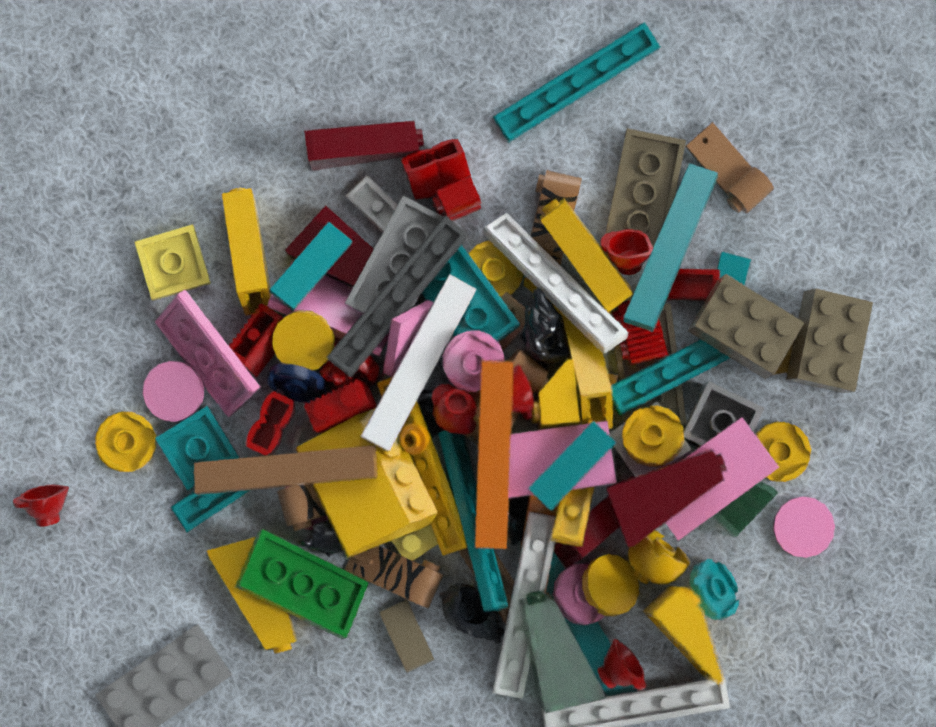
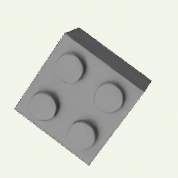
(717, 410)

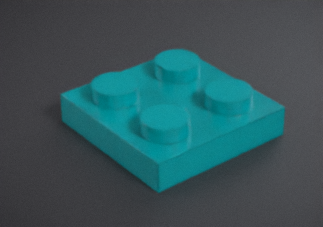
(194, 441)

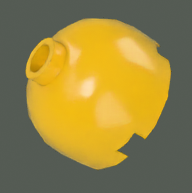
(657, 560)

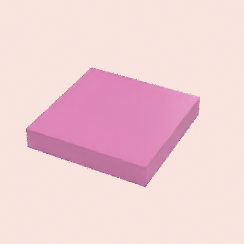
(401, 335)

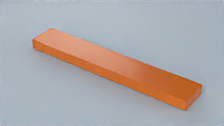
(494, 454)

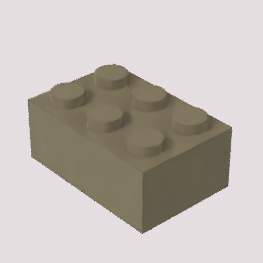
(745, 326)
(830, 341)

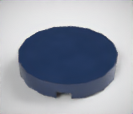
(297, 382)

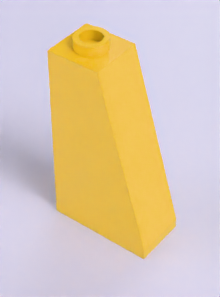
(246, 249)
(585, 254)
(591, 377)
(268, 622)

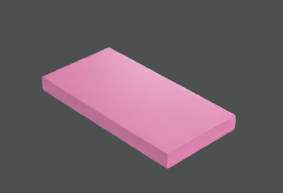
(329, 301)
(207, 353)
(536, 450)
(746, 466)

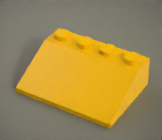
(376, 508)
(684, 624)

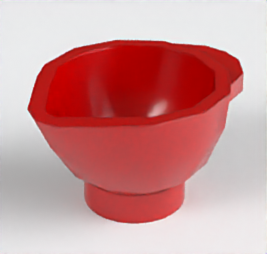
(627, 249)
(521, 393)
(454, 409)
(43, 503)
(621, 668)

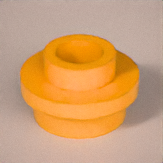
(420, 436)

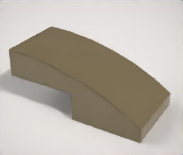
(406, 636)

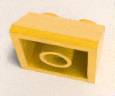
(557, 402)

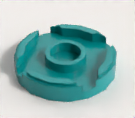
(715, 589)

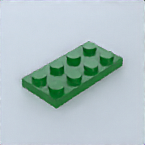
(302, 584)

